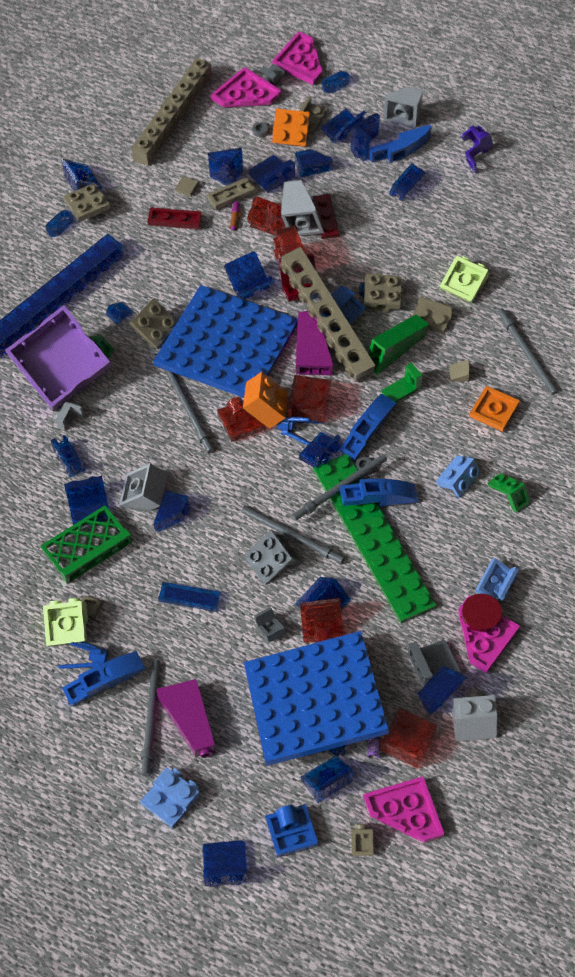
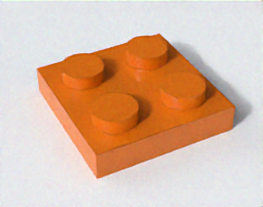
(290, 127)
(494, 408)

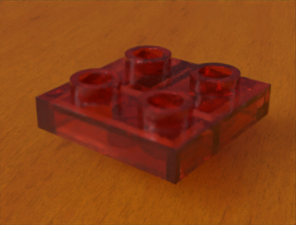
(265, 215)
(238, 421)
(321, 620)

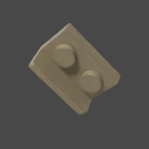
(316, 114)
(434, 313)

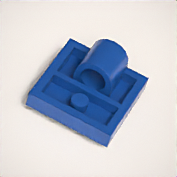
(291, 830)

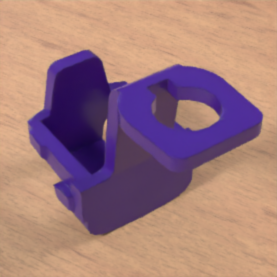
(482, 142)

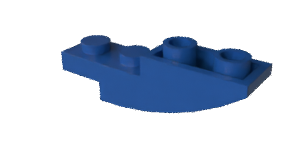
(407, 143)
(367, 426)
(379, 490)
(103, 676)

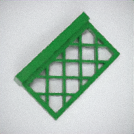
(98, 553)

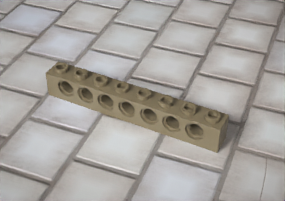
(171, 111)
(298, 260)

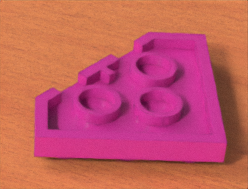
(300, 59)
(245, 90)
(486, 647)
(406, 809)

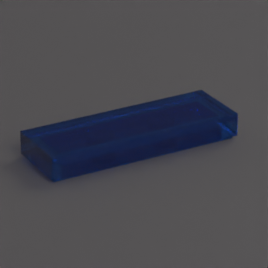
(189, 596)

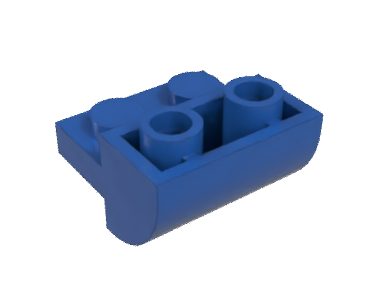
(347, 303)

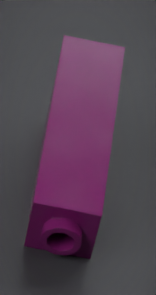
(311, 348)
(188, 714)

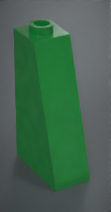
(396, 341)

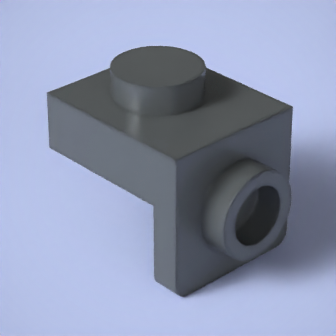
(272, 74)
(269, 625)

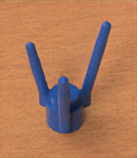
(289, 423)
(97, 655)

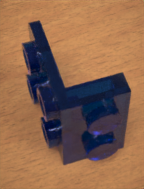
(341, 125)
(363, 133)
(272, 173)
(247, 275)
(86, 497)
(224, 863)

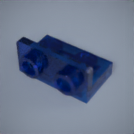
(320, 450)

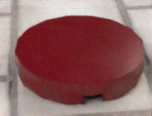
(481, 612)

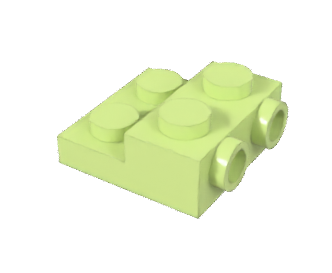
(465, 278)
(65, 622)

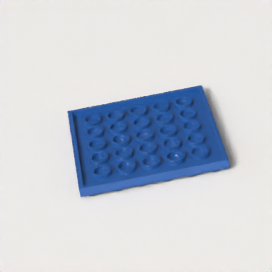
(225, 341)
(315, 698)

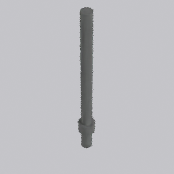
(510, 325)
(202, 434)
(310, 506)
(324, 551)
(147, 753)

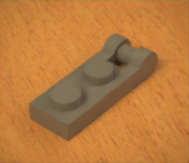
(232, 193)

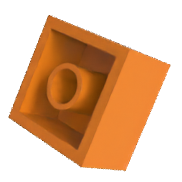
(265, 400)

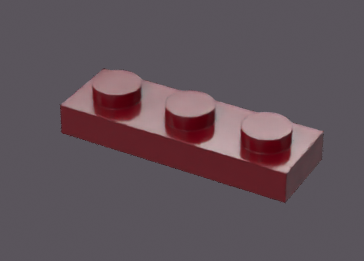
(326, 214)
(174, 218)

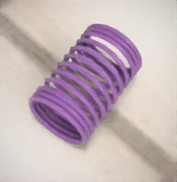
(369, 749)

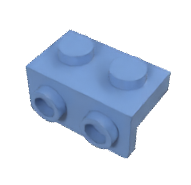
(459, 475)
(497, 580)

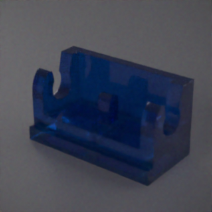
(406, 181)
(67, 456)

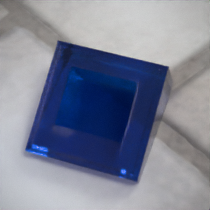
(118, 312)

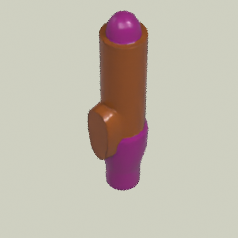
(236, 213)

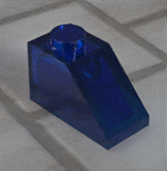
(312, 162)
(172, 510)

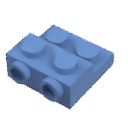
(171, 796)

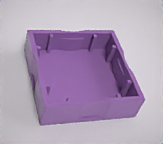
(58, 358)

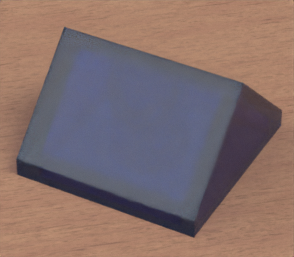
(225, 165)
(78, 174)
(325, 589)
(440, 688)
(327, 778)

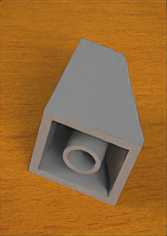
(299, 209)

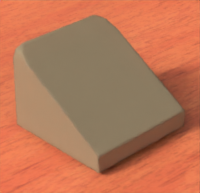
(459, 371)

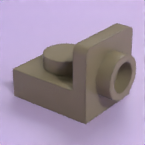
(361, 840)

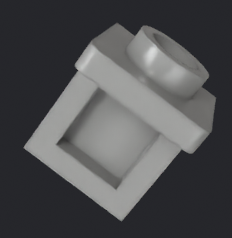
(64, 416)

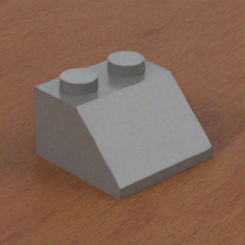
(403, 106)
(143, 488)
(474, 718)

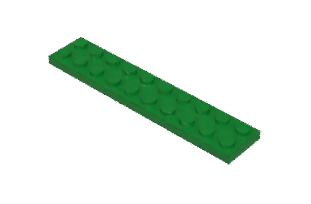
(378, 545)

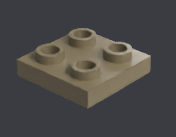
(86, 202)
(382, 292)
(153, 323)

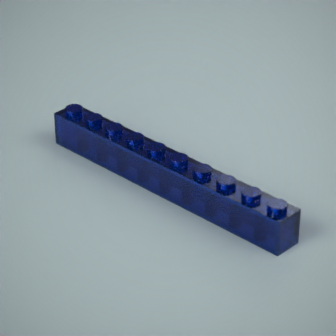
(59, 290)

